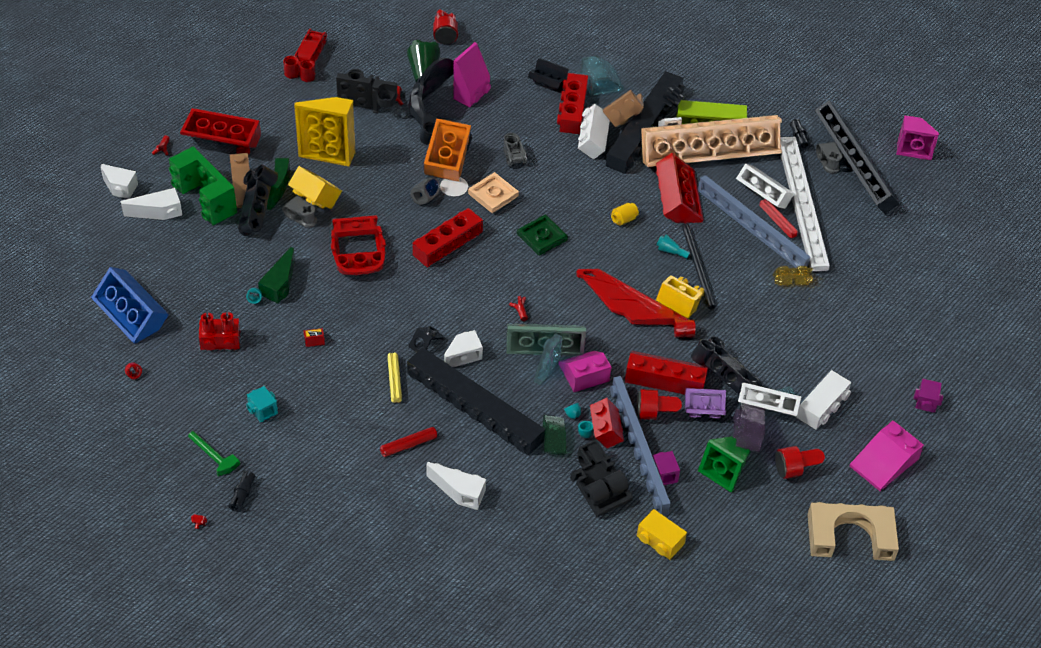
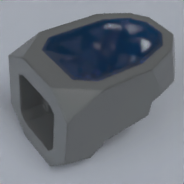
(425, 190)

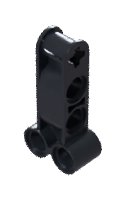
(256, 198)
(711, 354)

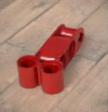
(304, 60)

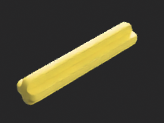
(394, 377)

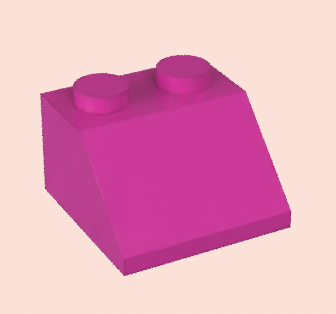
(916, 138)
(586, 370)

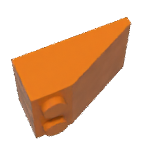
(447, 150)

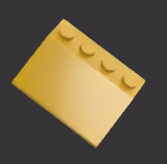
(326, 130)

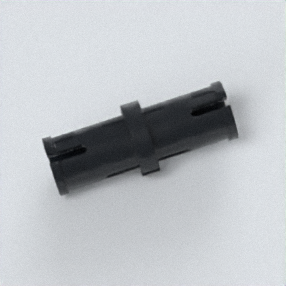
(796, 128)
(242, 491)

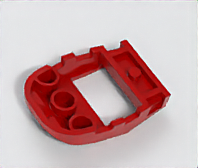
(359, 262)

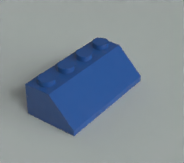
(129, 305)

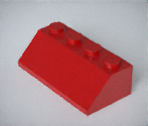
(222, 128)
(678, 190)
(664, 373)

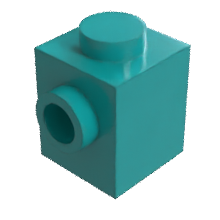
(262, 403)

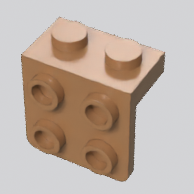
(624, 108)

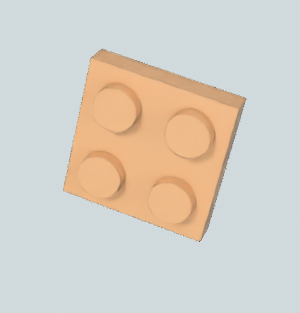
(493, 192)

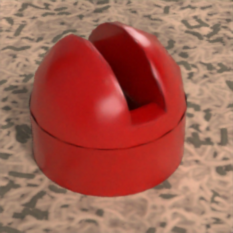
(137, 368)

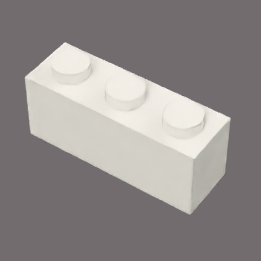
(593, 131)
(765, 186)
(824, 400)

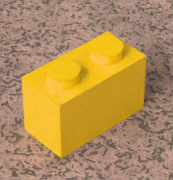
(661, 534)

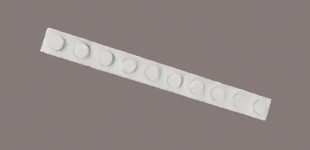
(803, 204)

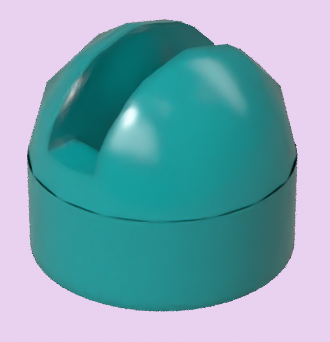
(253, 298)
(573, 411)
(585, 429)

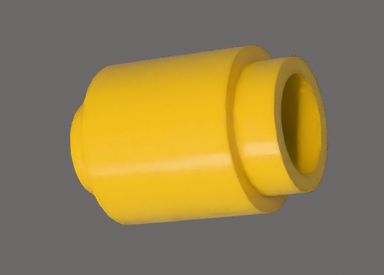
(624, 213)

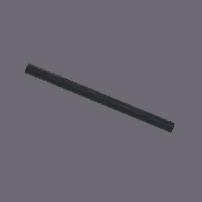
(698, 266)

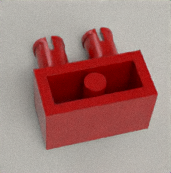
(219, 333)

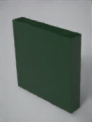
(542, 235)

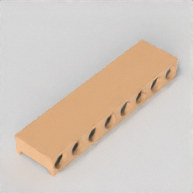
(712, 140)

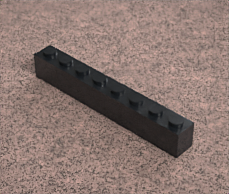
(629, 143)
(857, 157)
(476, 401)

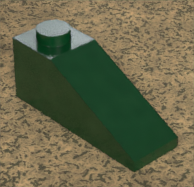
(277, 280)

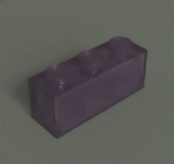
(749, 427)

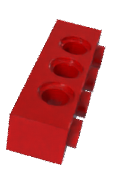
(573, 103)
(447, 237)

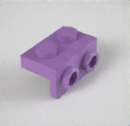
(705, 402)

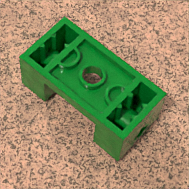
(217, 194)

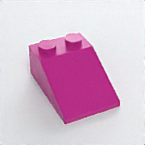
(470, 76)
(887, 456)

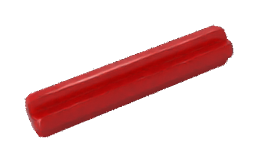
(778, 218)
(408, 441)

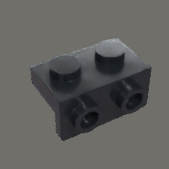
(549, 74)

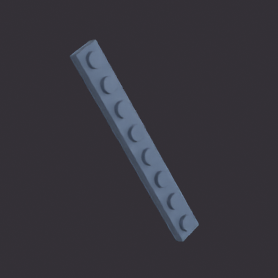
(753, 223)
(641, 449)

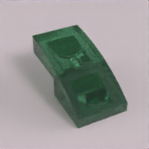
(554, 435)

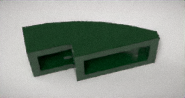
(282, 167)

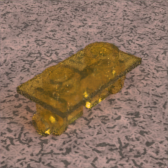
(784, 275)

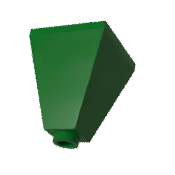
(723, 462)

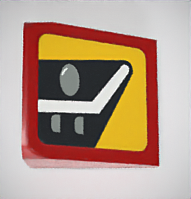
(314, 337)

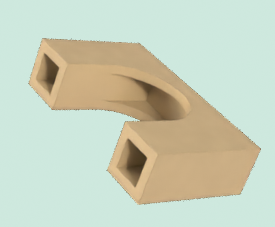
(876, 520)

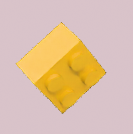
(314, 188)

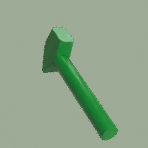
(225, 465)

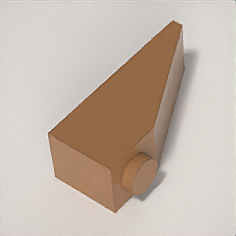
(239, 168)

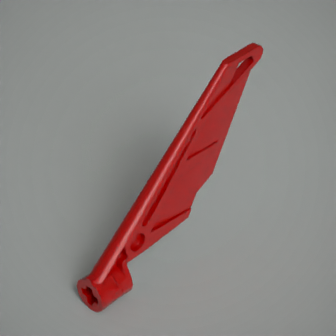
(633, 304)

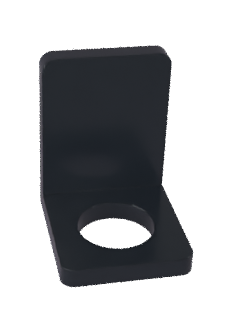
(427, 334)

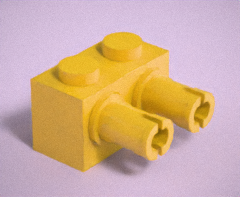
(680, 296)

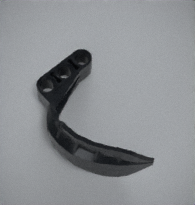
(430, 80)

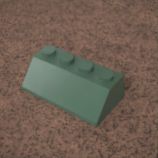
(532, 337)

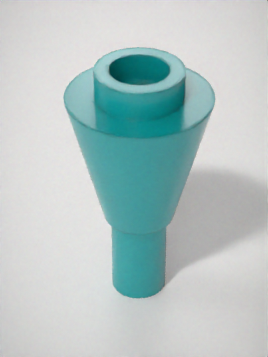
(669, 245)

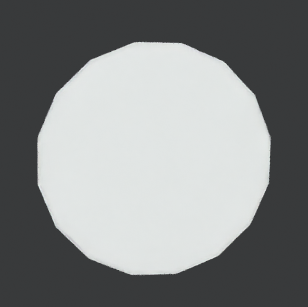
(453, 187)

